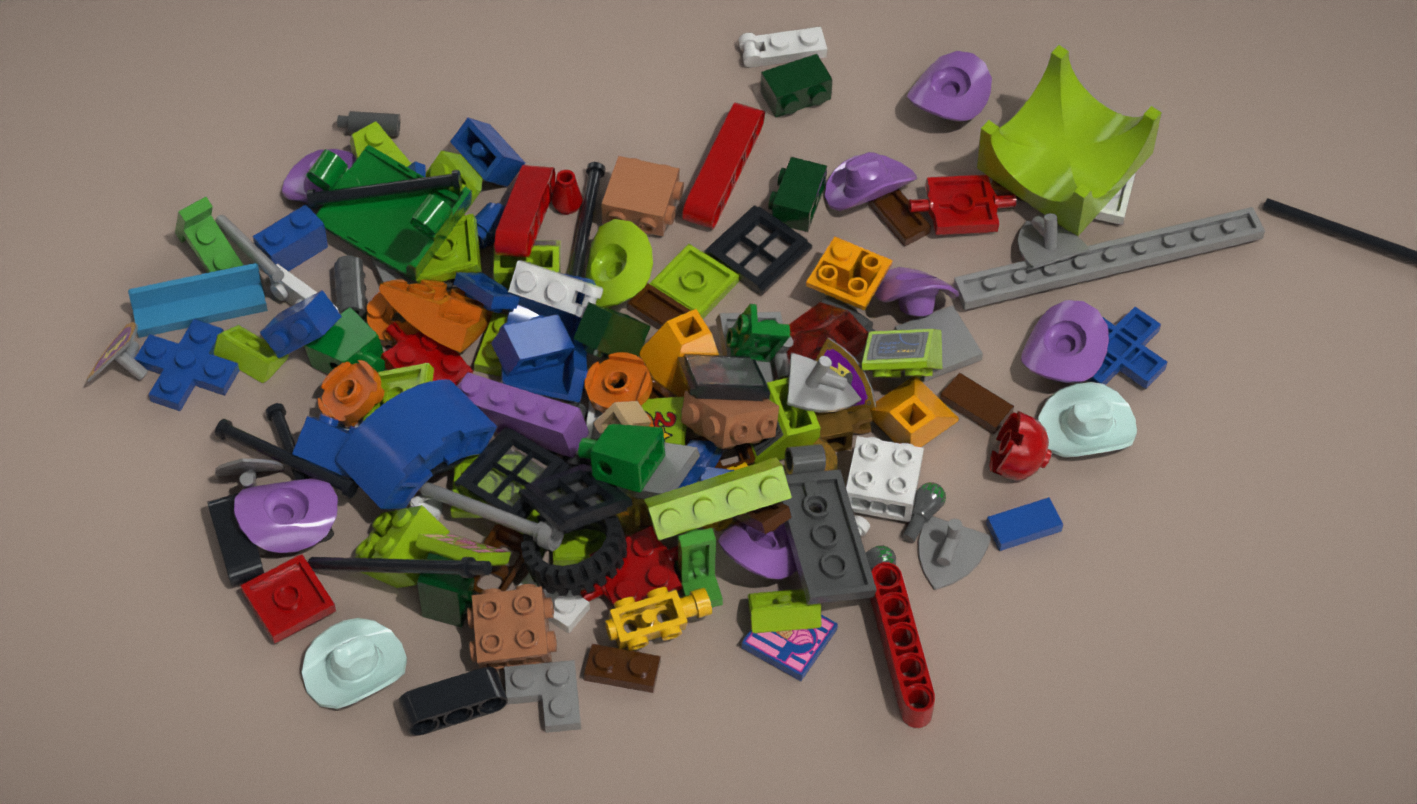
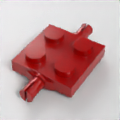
(962, 204)
(421, 349)
(645, 568)

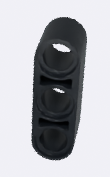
(238, 552)
(452, 701)

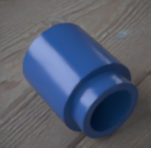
(487, 223)

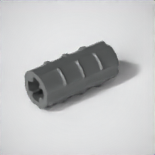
(350, 285)

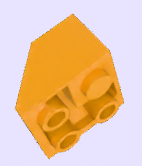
(849, 273)
(674, 339)
(912, 414)

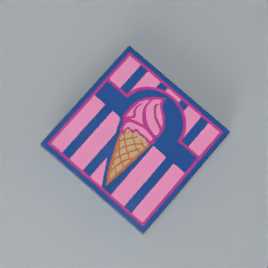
(793, 649)

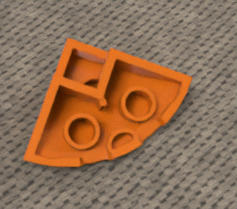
(438, 312)

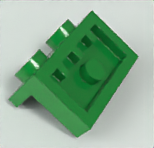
(755, 338)

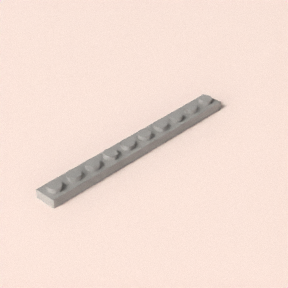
(1111, 258)

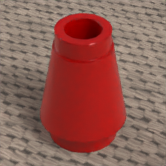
(566, 193)

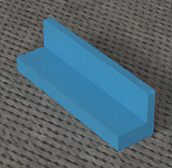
(200, 297)

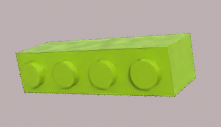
(717, 498)

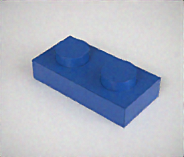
(487, 291)

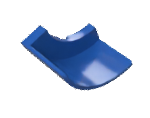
(559, 381)
(409, 437)

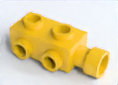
(644, 616)

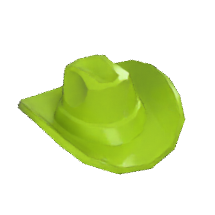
(619, 261)

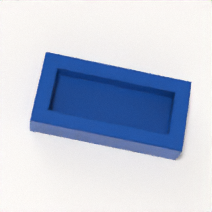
(1024, 524)

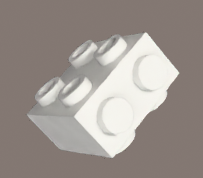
(884, 478)

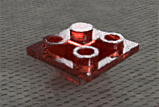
(824, 322)

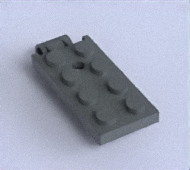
(824, 543)

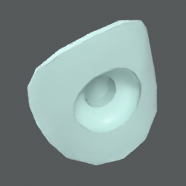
(1087, 420)
(352, 662)

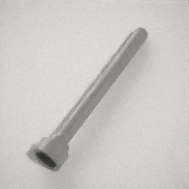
(542, 532)

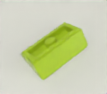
(250, 352)
(782, 611)

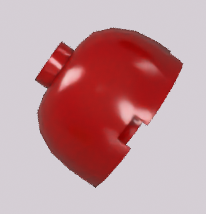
(1021, 447)

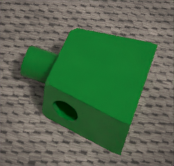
(344, 342)
(625, 455)

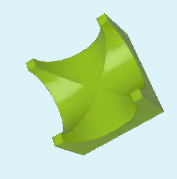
(1066, 148)

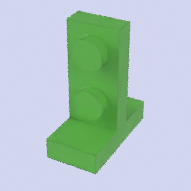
(205, 237)
(697, 564)

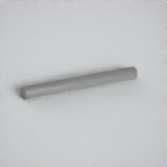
(249, 248)

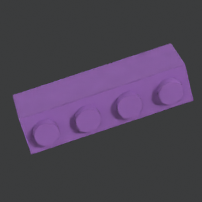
(536, 417)

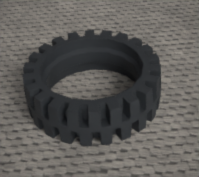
(584, 573)

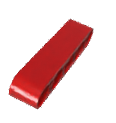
(723, 165)
(525, 211)
(902, 658)

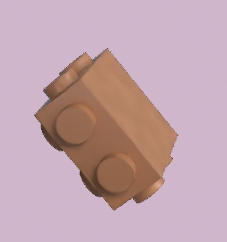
(642, 194)
(730, 421)
(511, 627)

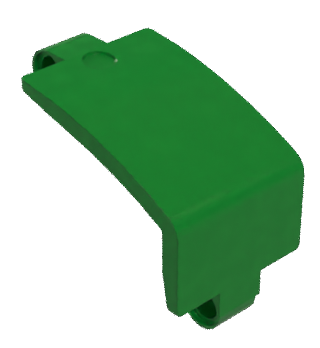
(393, 229)

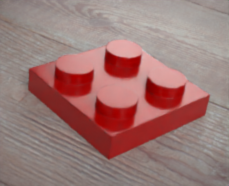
(288, 598)

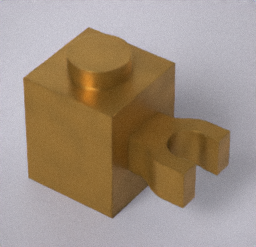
(839, 426)

